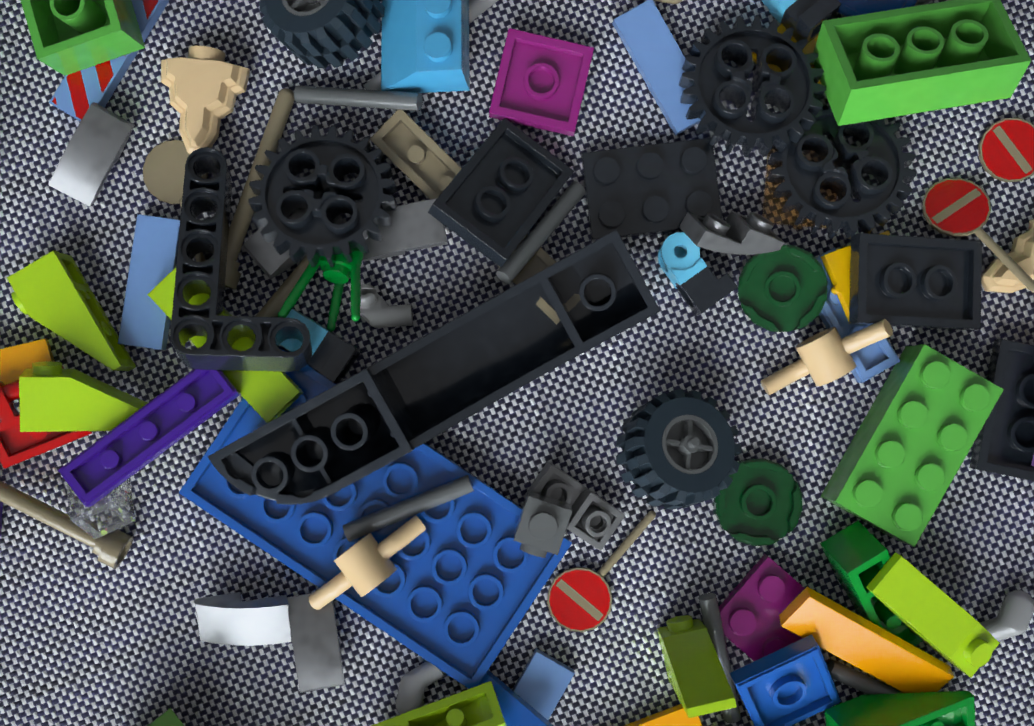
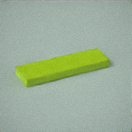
(265, 391)

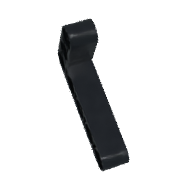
(209, 278)

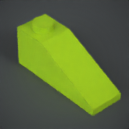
(63, 302)
(70, 401)
(933, 615)
(694, 667)
(468, 708)

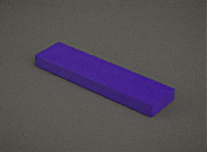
(147, 434)

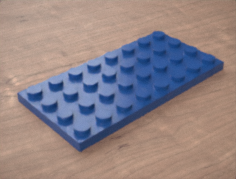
(454, 585)

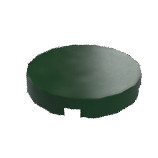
(783, 289)
(759, 503)

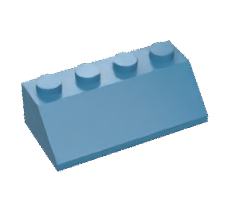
(425, 46)

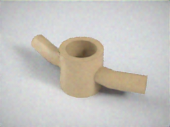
(826, 356)
(366, 564)

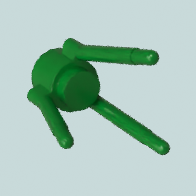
(339, 276)

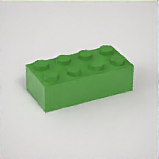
(81, 32)
(919, 59)
(912, 443)

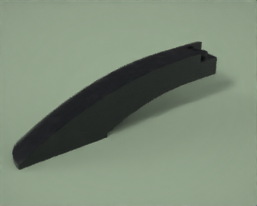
(440, 378)

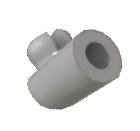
(379, 313)
(1013, 616)
(413, 686)

